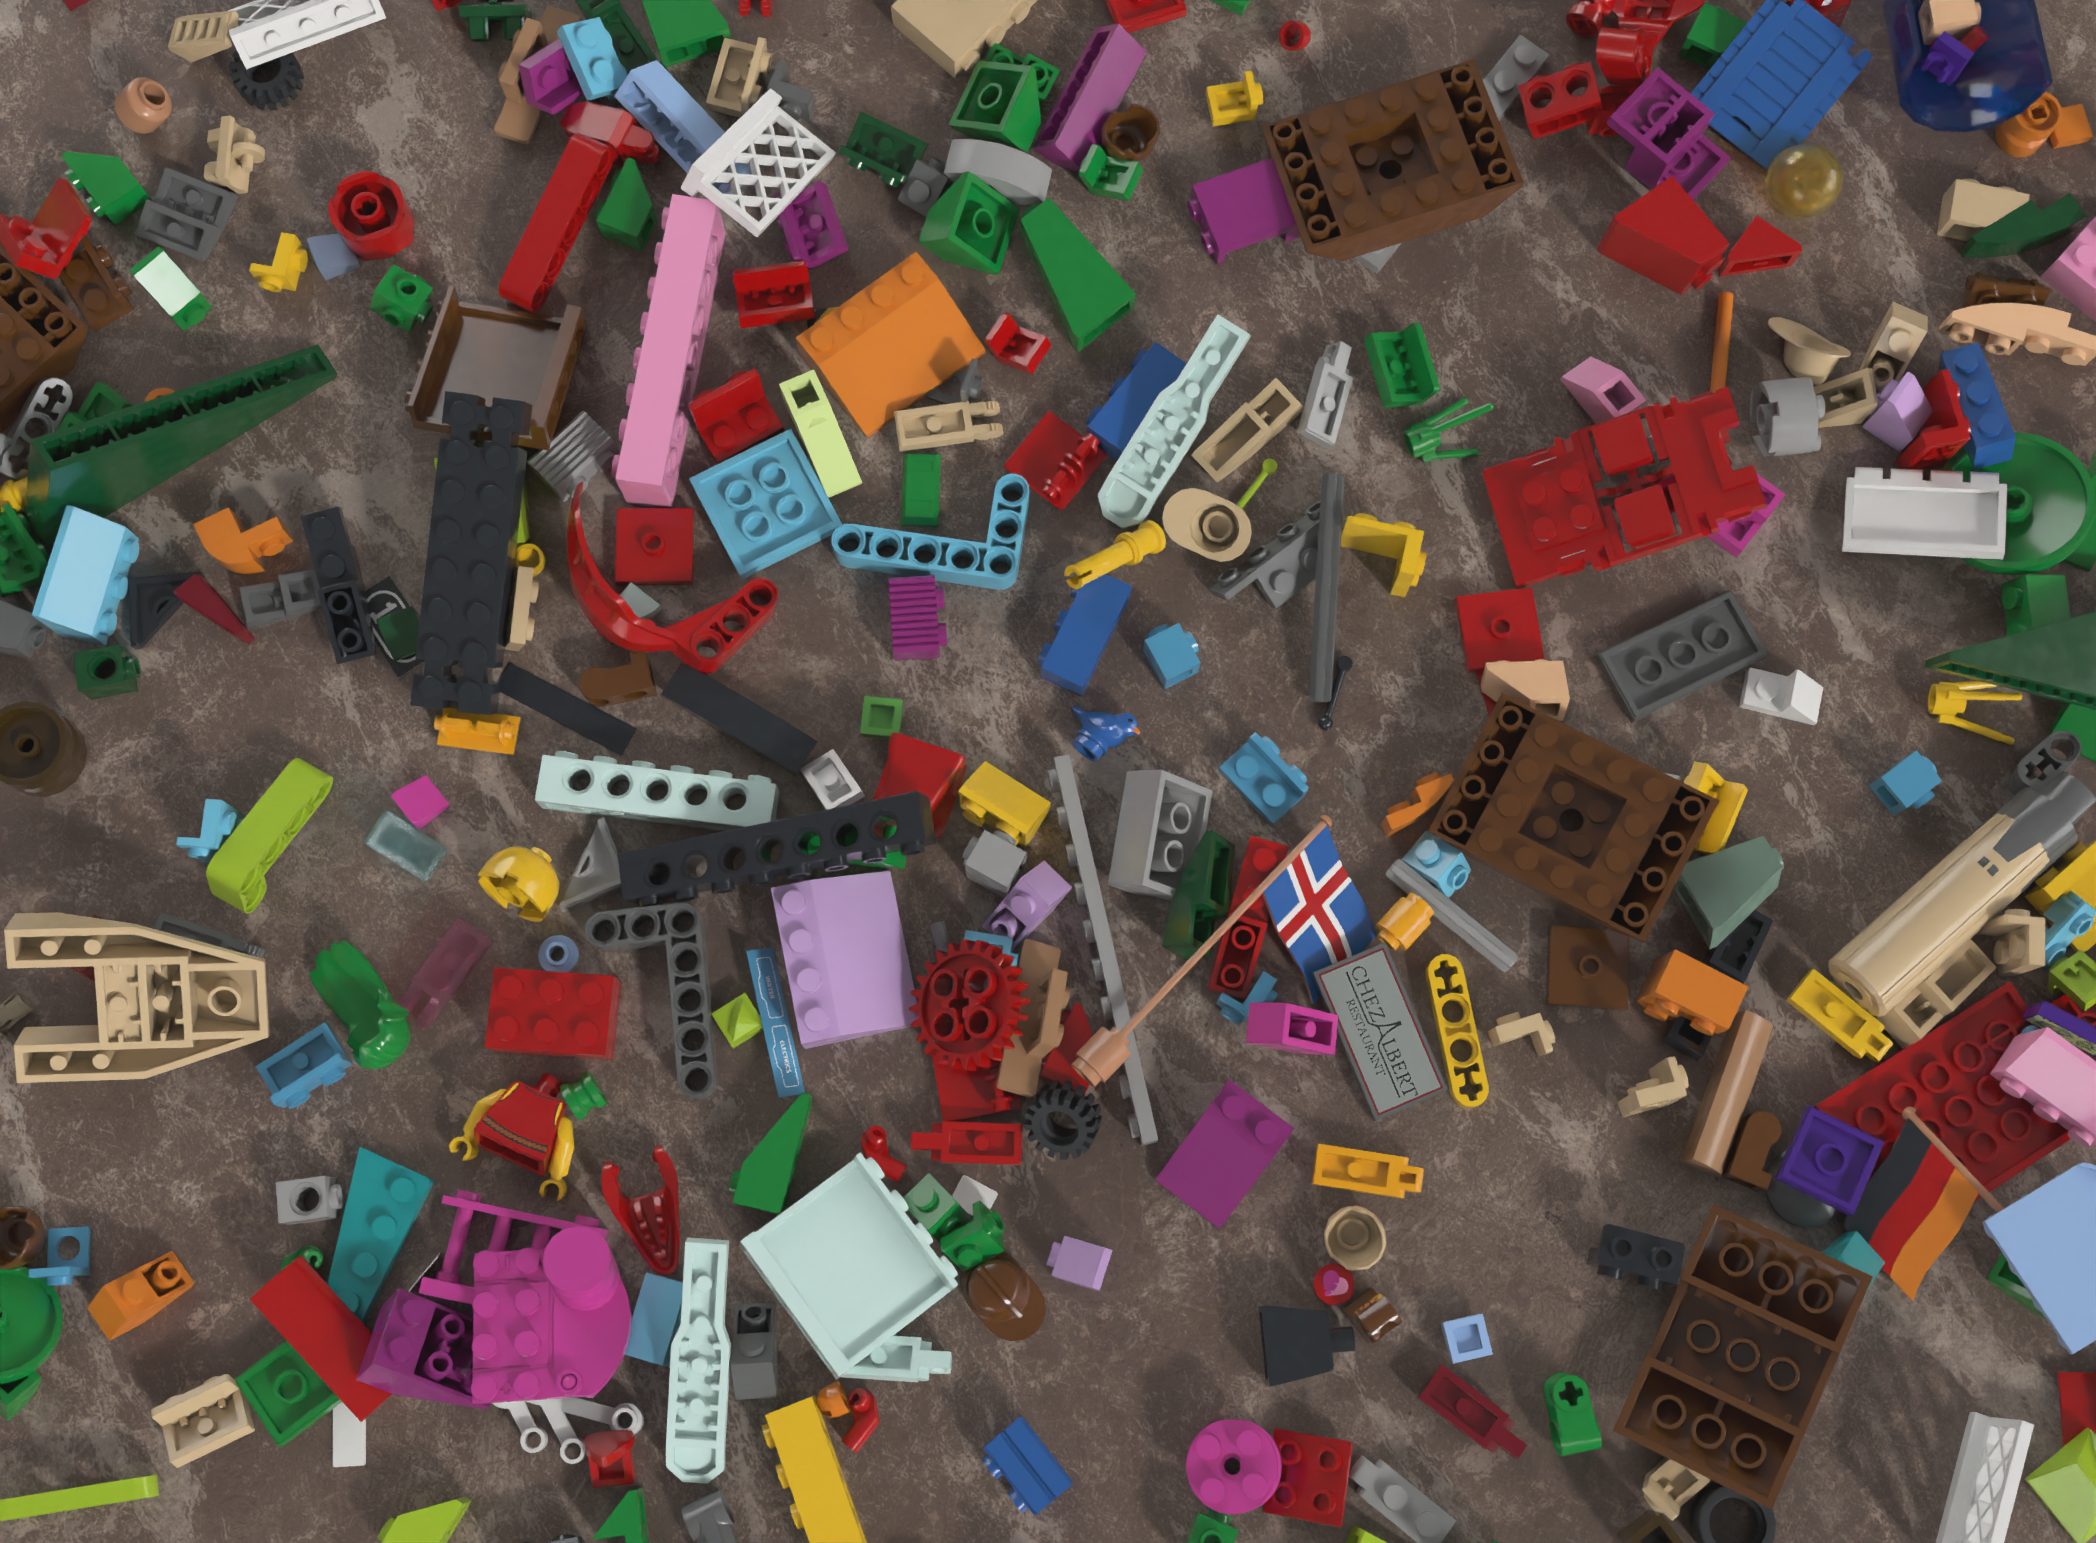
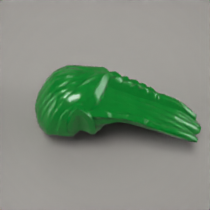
(363, 1005)

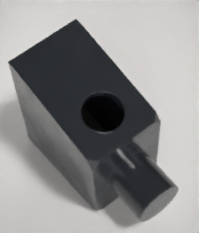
(1299, 1343)

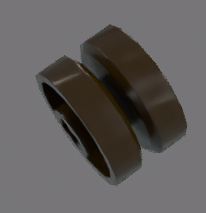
(39, 749)

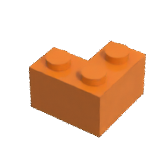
(1691, 990)

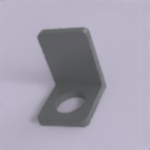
(970, 386)

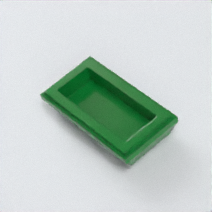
(920, 489)

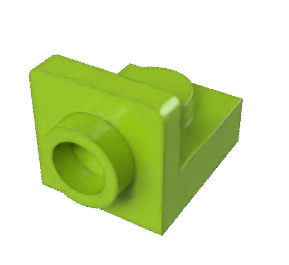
(2075, 978)

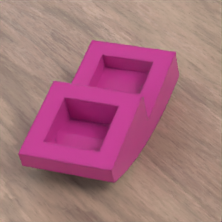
(1737, 534)

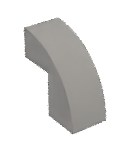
(1007, 169)

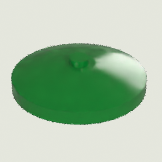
(2046, 504)

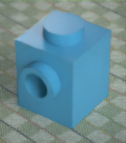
(1172, 654)
(1907, 783)

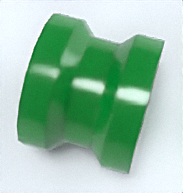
(583, 1095)

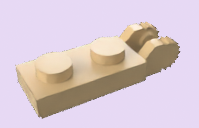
(945, 425)

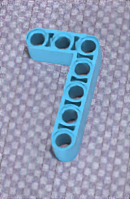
(945, 549)

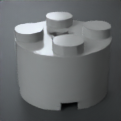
(1786, 416)

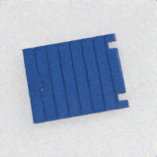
(1778, 79)

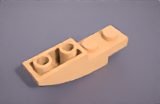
(2008, 325)

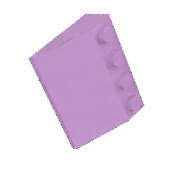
(845, 957)

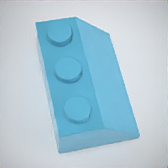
(86, 577)

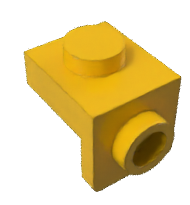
(1234, 101)
(287, 264)

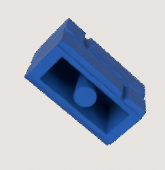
(1027, 1466)

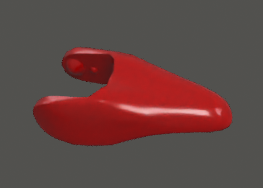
(651, 1218)

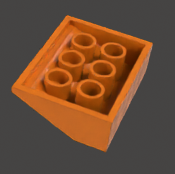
(890, 344)

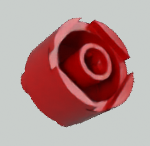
(371, 215)

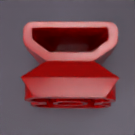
(923, 768)

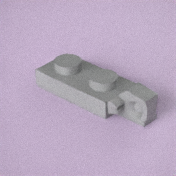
(1327, 396)

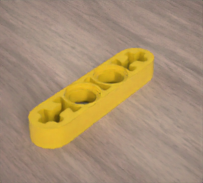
(1461, 1030)

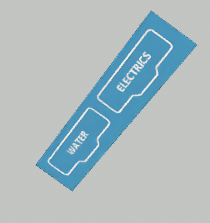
(775, 1022)

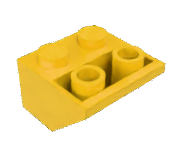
(1003, 804)

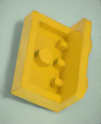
(1730, 799)

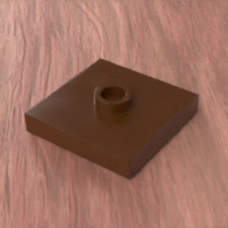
(1587, 968)

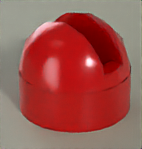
(1291, 30)

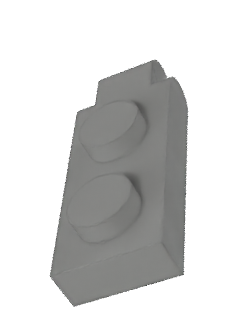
(1400, 1501)

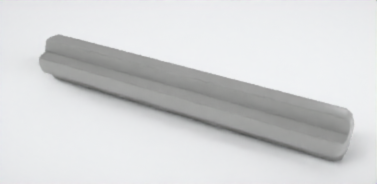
(1453, 916)

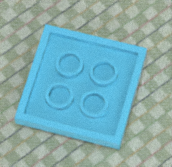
(766, 503)

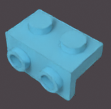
(592, 58)
(217, 826)

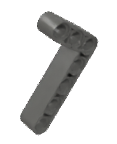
(679, 982)

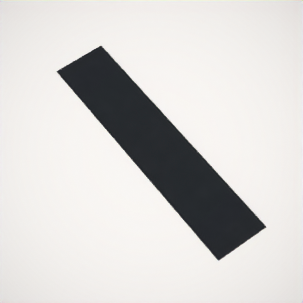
(566, 709)

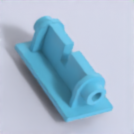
(2071, 919)

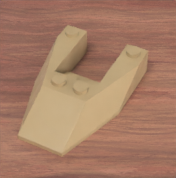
(156, 999)

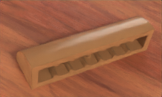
(1727, 1093)

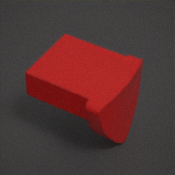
(610, 1457)

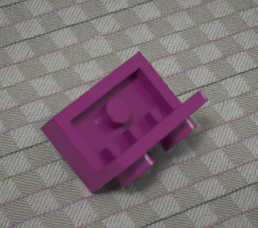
(812, 226)

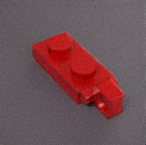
(971, 1143)

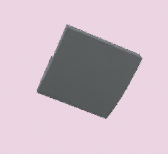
(186, 214)

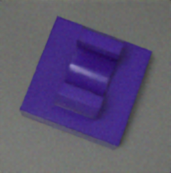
(1946, 58)

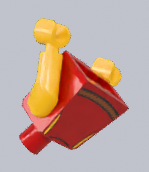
(524, 1128)

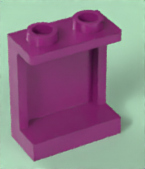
(1241, 209)

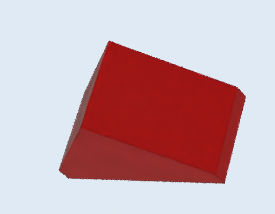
(1760, 249)

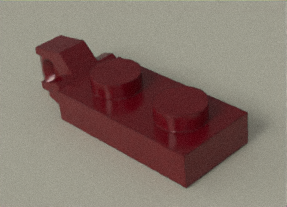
(1470, 1412)

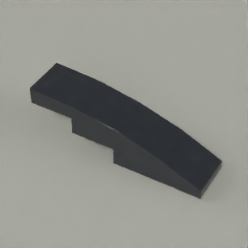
(739, 718)
(1731, 957)

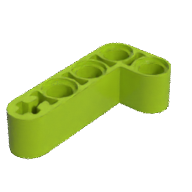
(265, 832)

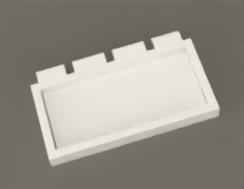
(1925, 516)

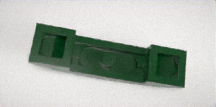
(626, 39)

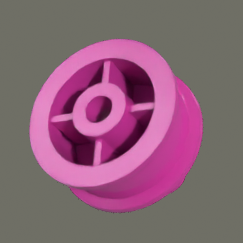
(1209, 1466)

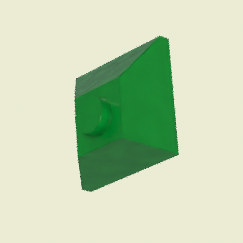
(1000, 105)
(970, 225)

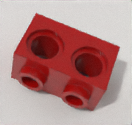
(1564, 108)

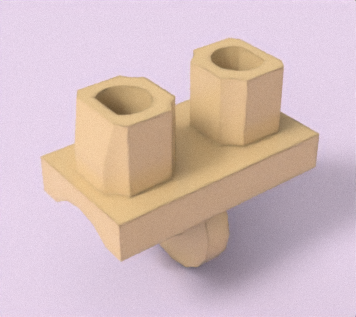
(235, 155)

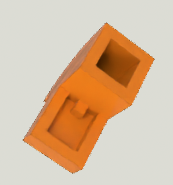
(241, 549)

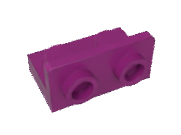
(550, 79)

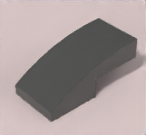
(280, 600)

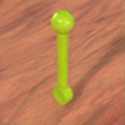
(1268, 468)

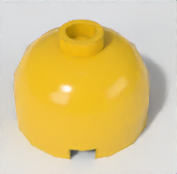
(522, 879)

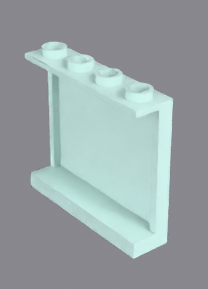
(850, 1264)

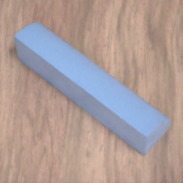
(672, 116)

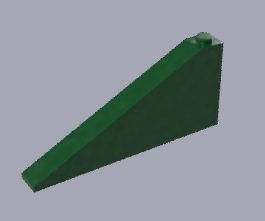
(139, 447)
(2042, 661)

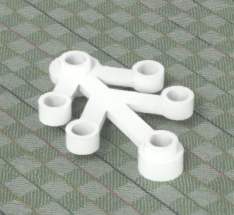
(555, 1412)

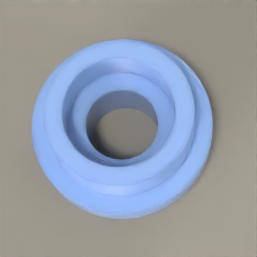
(570, 957)

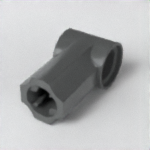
(710, 1519)

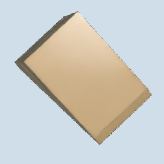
(1848, 399)

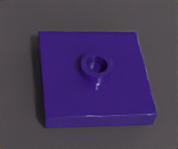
(1829, 1160)

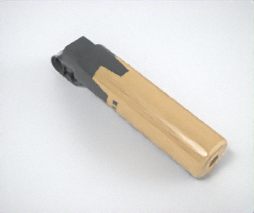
(1970, 882)

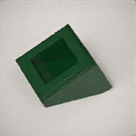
(400, 632)

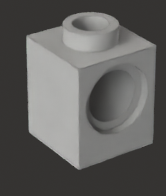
(291, 1200)

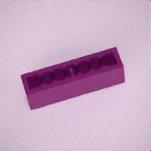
(1090, 96)

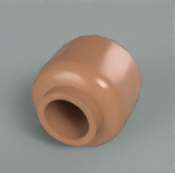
(143, 105)

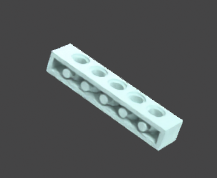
(560, 771)

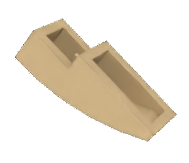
(1248, 430)
(1937, 995)

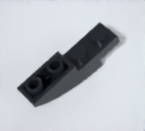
(340, 585)

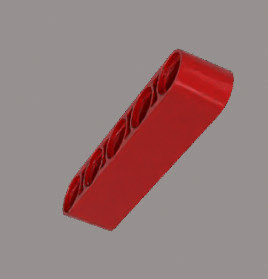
(556, 222)

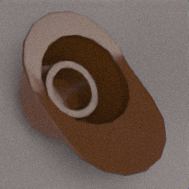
(1004, 1297)

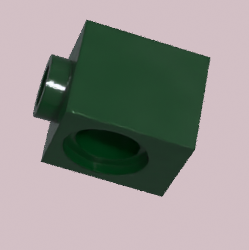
(91, 667)

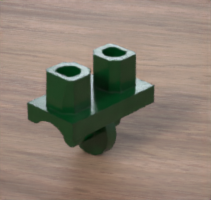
(479, 18)

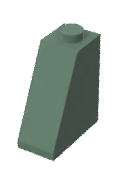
(1728, 886)

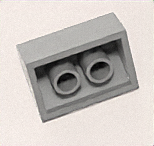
(1157, 832)

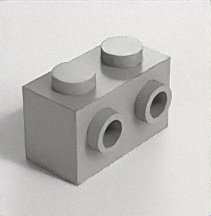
(994, 862)

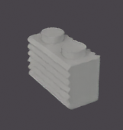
(574, 456)

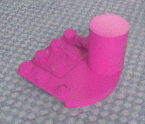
(548, 1320)

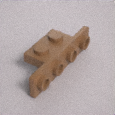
(518, 117)
(1042, 1030)

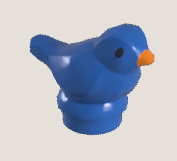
(1102, 732)

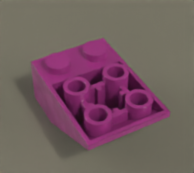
(421, 1351)

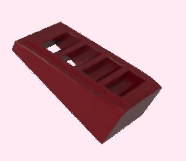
(206, 601)

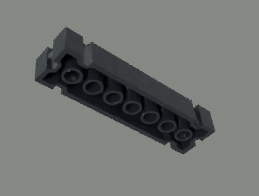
(471, 553)

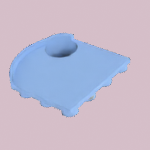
(2053, 1251)

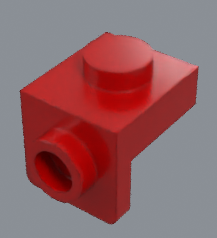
(1016, 345)

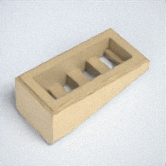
(202, 34)

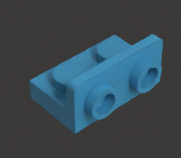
(1265, 778)

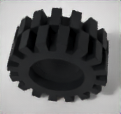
(270, 92)
(1052, 1135)

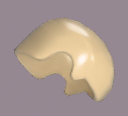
(1355, 1237)

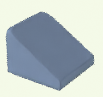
(332, 255)

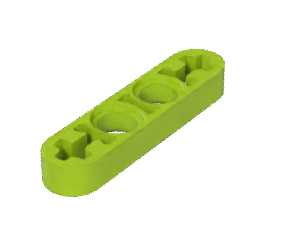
(79, 1497)

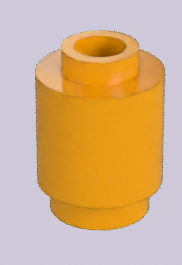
(1404, 922)

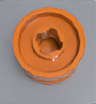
(2030, 129)

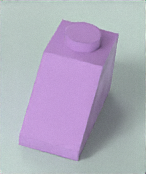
(1079, 1262)

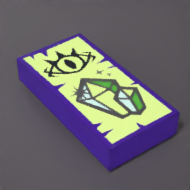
(2064, 1024)

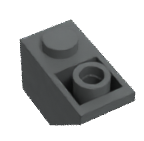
(755, 1351)

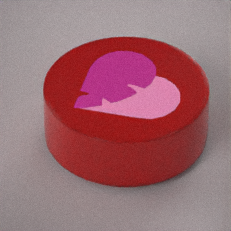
(1333, 1284)

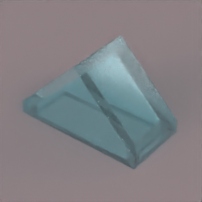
(405, 846)

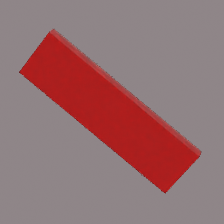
(321, 1332)

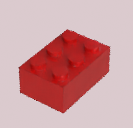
(553, 1013)

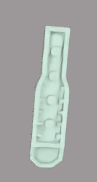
(1170, 427)
(700, 1367)

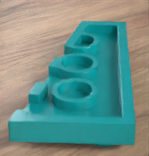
(374, 1227)

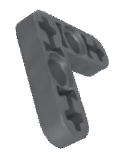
(36, 397)

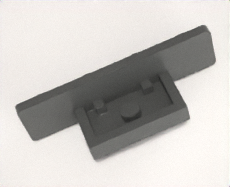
(1280, 566)

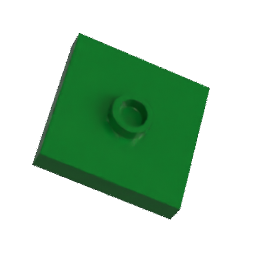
(286, 1393)

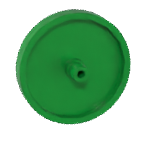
(28, 1323)

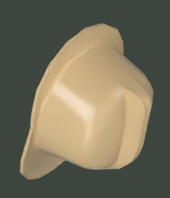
(1806, 351)
(1207, 524)

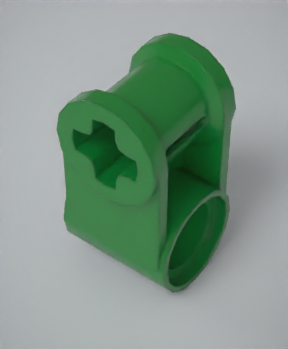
(1571, 1420)

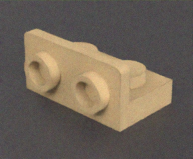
(2019, 941)
(1664, 1088)

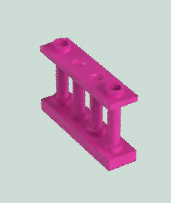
(447, 1282)

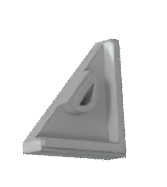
(596, 871)

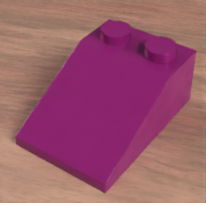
(1224, 1154)

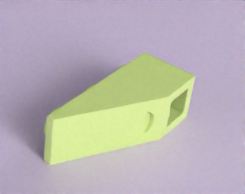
(820, 433)

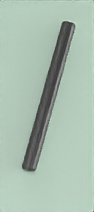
(1326, 587)

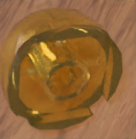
(1803, 181)

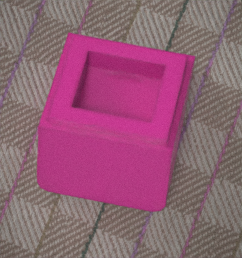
(420, 801)

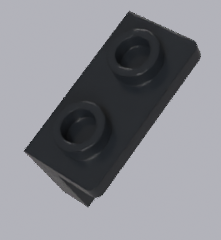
(1638, 1255)

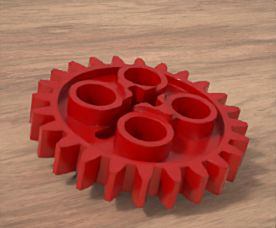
(969, 1005)

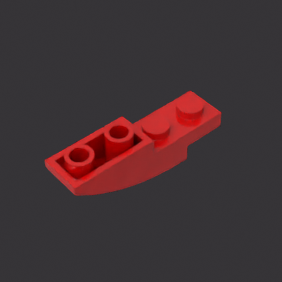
(1243, 940)

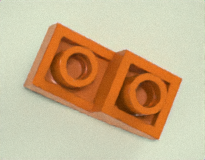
(1424, 797)

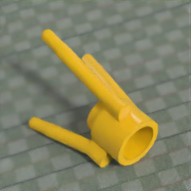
(1951, 698)

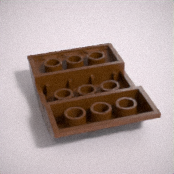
(1743, 1355)

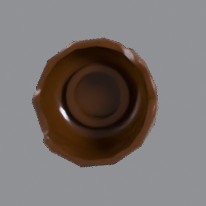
(1130, 133)
(19, 1236)

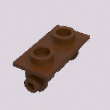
(1991, 289)

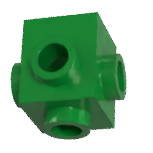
(402, 299)

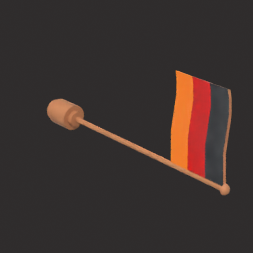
(1915, 1204)

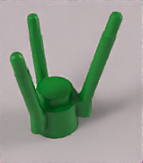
(1425, 437)

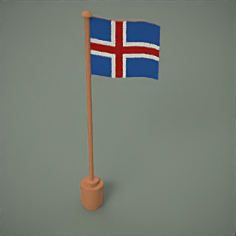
(1313, 913)

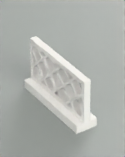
(274, 30)
(731, 149)
(1985, 1480)

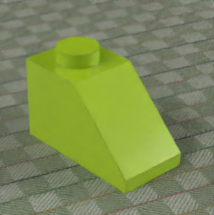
(425, 1525)

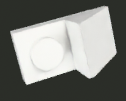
(1783, 696)
(832, 781)

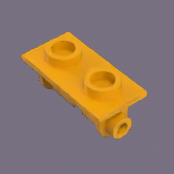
(477, 731)

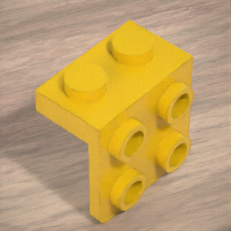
(1390, 540)
(2073, 874)

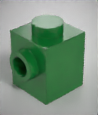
(1212, 1528)

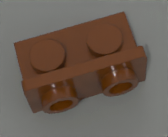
(95, 288)

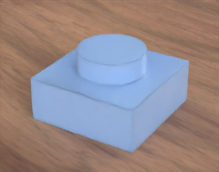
(1466, 1338)

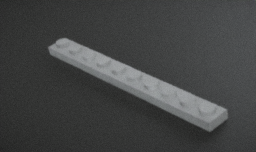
(1097, 931)

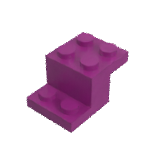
(1668, 135)

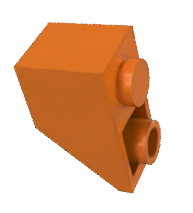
(139, 1295)

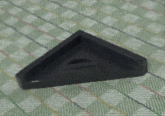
(153, 604)

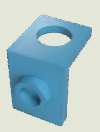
(60, 1270)

